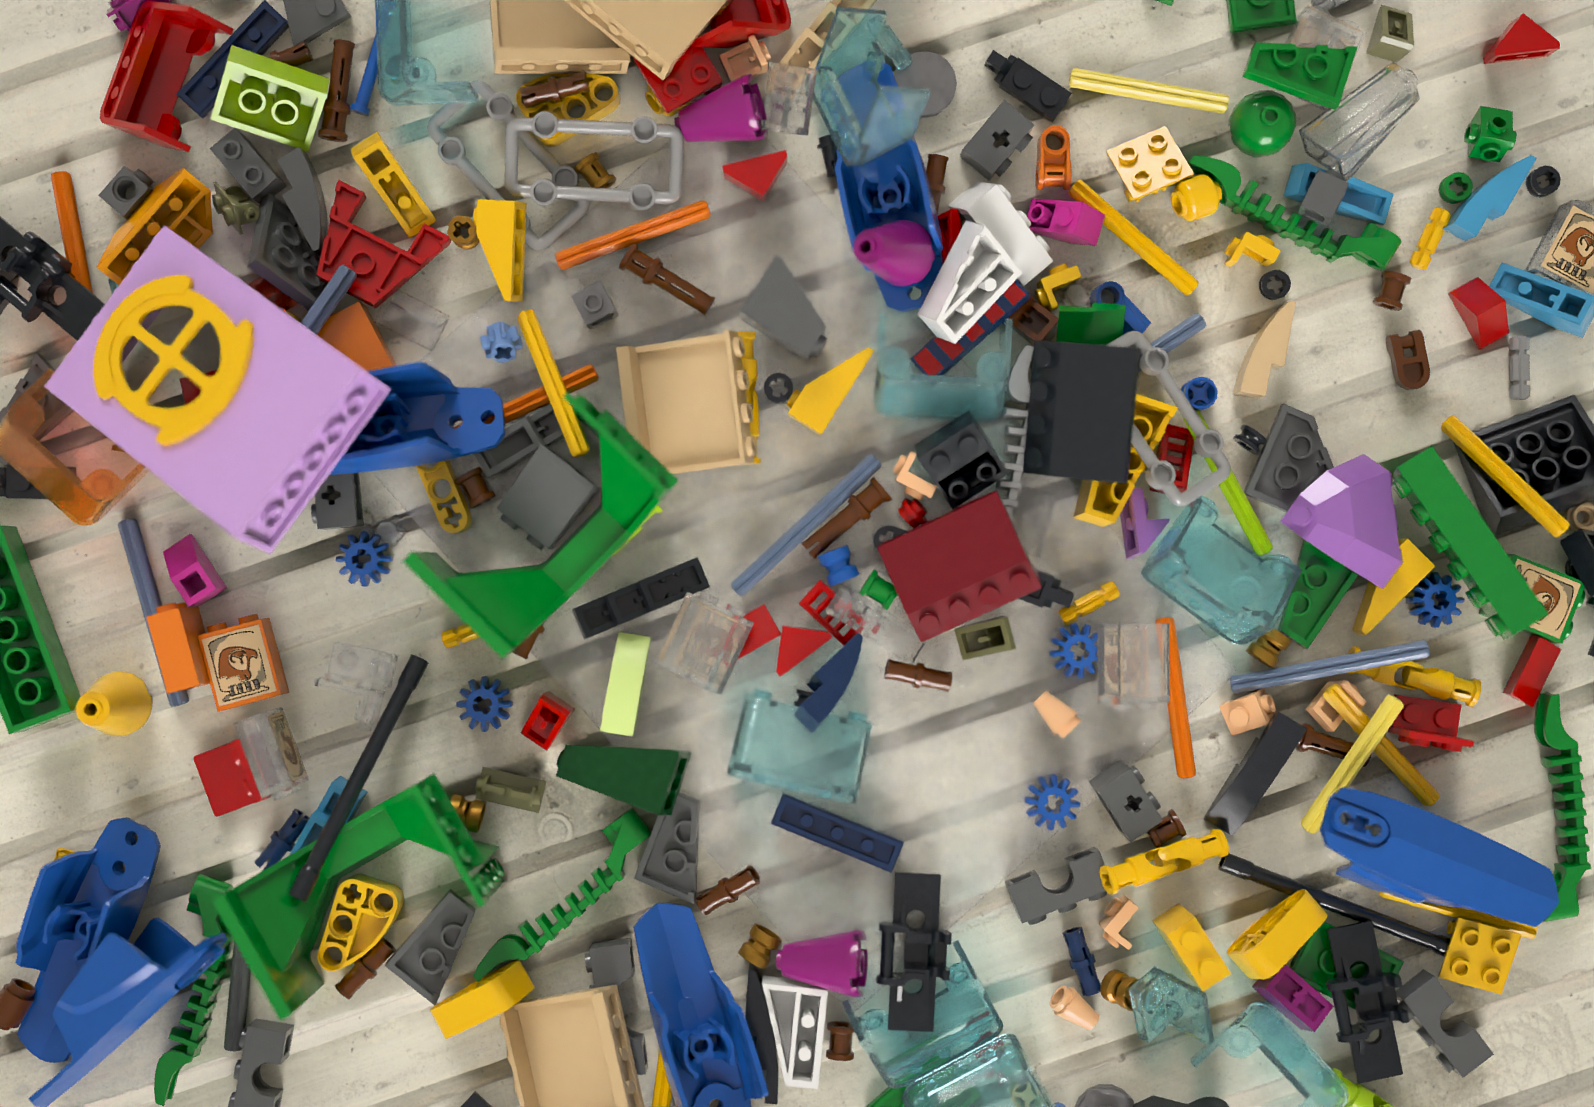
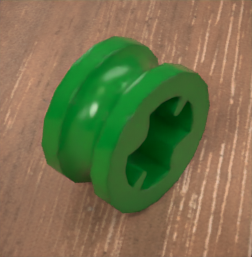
(1461, 180)

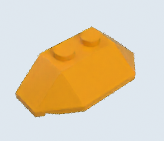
(177, 203)

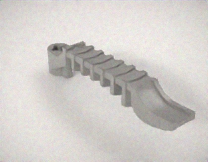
(1018, 392)

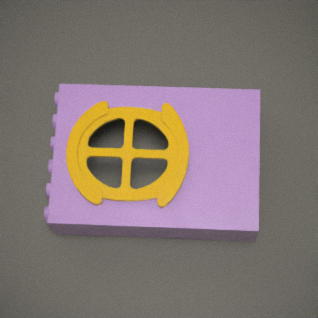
(263, 423)

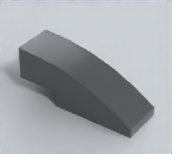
(305, 197)
(521, 441)

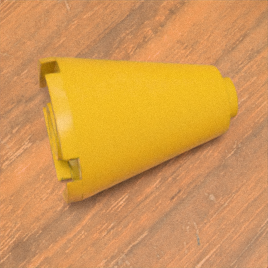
(115, 704)

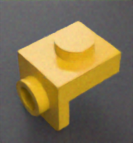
(1258, 248)
(1059, 277)

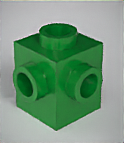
(1490, 134)

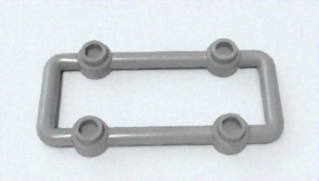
(501, 110)
(545, 191)
(1207, 441)

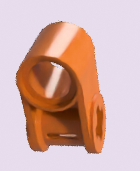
(1053, 166)

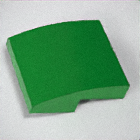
(1090, 325)

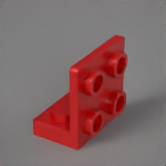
(689, 78)
(1429, 721)
(227, 778)

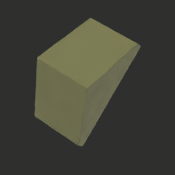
(1391, 34)
(985, 637)

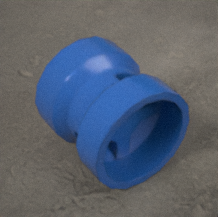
(1202, 390)
(838, 565)

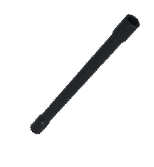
(311, 869)
(1249, 871)

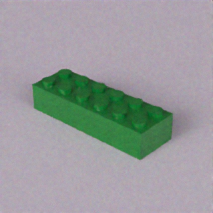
(1468, 544)
(33, 666)

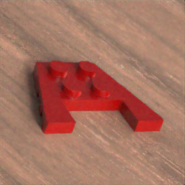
(378, 264)

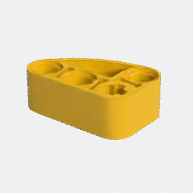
(594, 110)
(368, 919)
(1277, 935)
(483, 999)

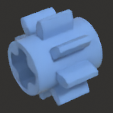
(501, 342)

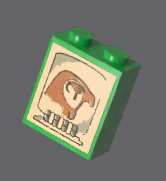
(1557, 594)

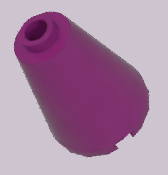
(725, 114)
(896, 251)
(827, 962)

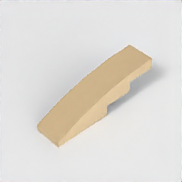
(810, 43)

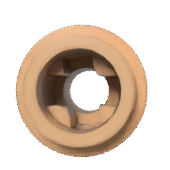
(1056, 714)
(1073, 1007)

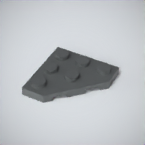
(282, 255)
(1288, 459)

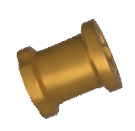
(594, 172)
(455, 235)

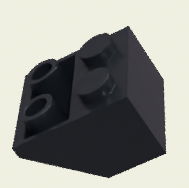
(960, 459)

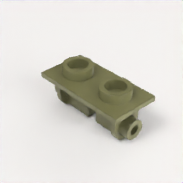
(235, 206)
(510, 789)

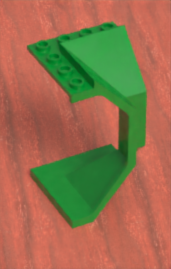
(515, 601)
(281, 930)

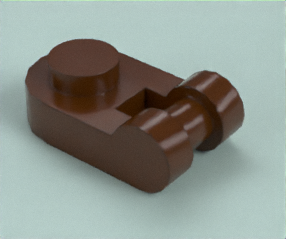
(1411, 371)

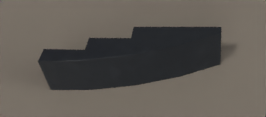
(640, 598)
(1255, 773)
(760, 1027)

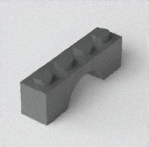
(611, 965)

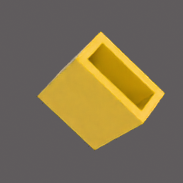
(1191, 947)

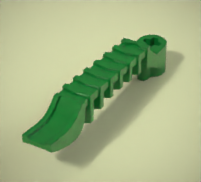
(1373, 247)
(1551, 733)
(624, 835)
(170, 1063)

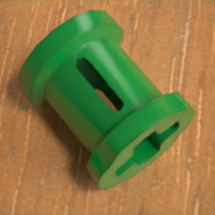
(879, 590)

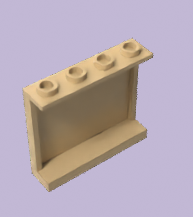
(651, 29)
(550, 40)
(689, 401)
(572, 1051)

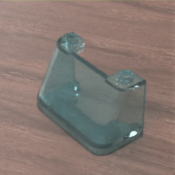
(1219, 576)
(783, 753)
(985, 1077)

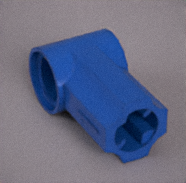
(1134, 318)

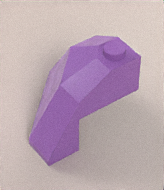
(1351, 518)

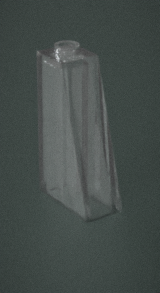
(1362, 121)

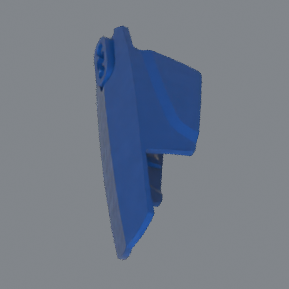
(890, 191)
(419, 419)
(1434, 859)
(72, 912)
(119, 993)
(694, 1014)

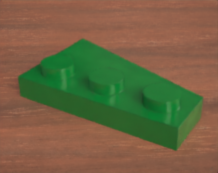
(1305, 72)
(1314, 594)

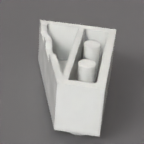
(991, 206)
(968, 283)
(798, 1028)

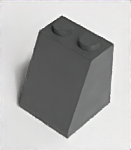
(785, 313)
(546, 498)

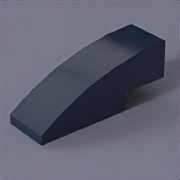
(829, 684)

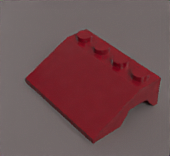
(959, 566)

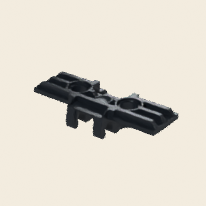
(45, 272)
(923, 952)
(1373, 999)

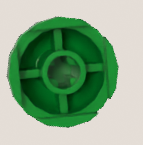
(1262, 123)

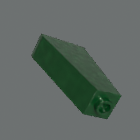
(632, 775)

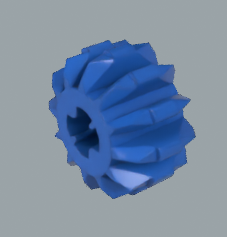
(358, 549)
(1445, 595)
(1066, 655)
(485, 692)
(1062, 805)

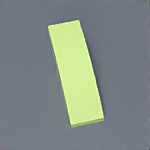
(625, 684)

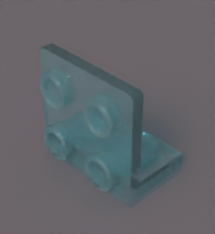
(1165, 1000)

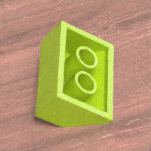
(270, 98)

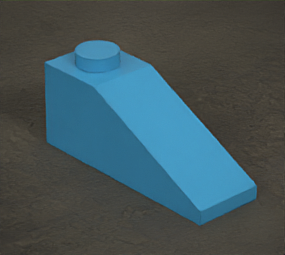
(1545, 299)

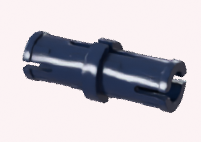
(282, 840)
(1082, 961)

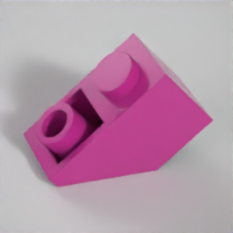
(1065, 221)
(192, 572)

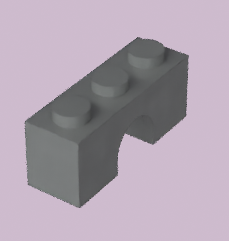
(1034, 900)
(262, 1043)
(1459, 1047)

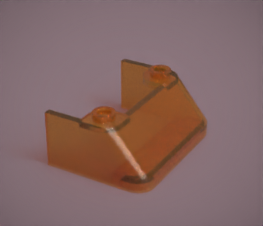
(79, 500)

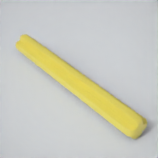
(1148, 90)
(1354, 760)

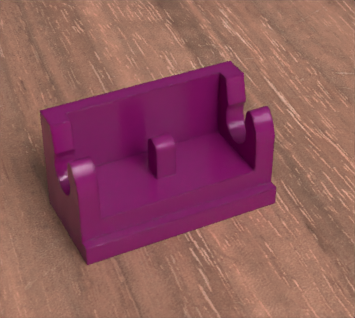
(1294, 998)

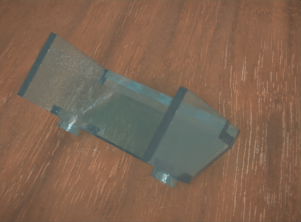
(404, 77)
(855, 109)
(940, 396)
(961, 1023)
(1264, 1028)

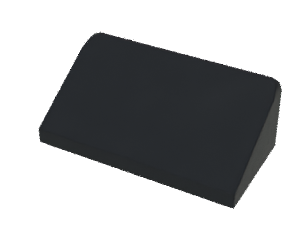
(1580, 552)

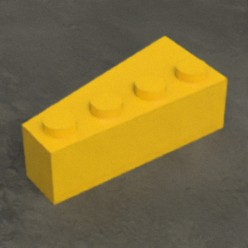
(1103, 501)

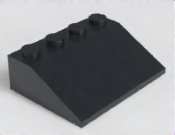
(1081, 411)
(1548, 450)

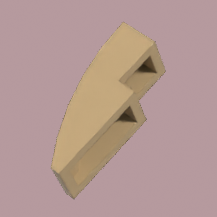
(1265, 353)

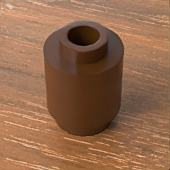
(15, 1002)

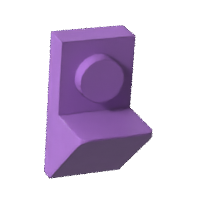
(1136, 529)

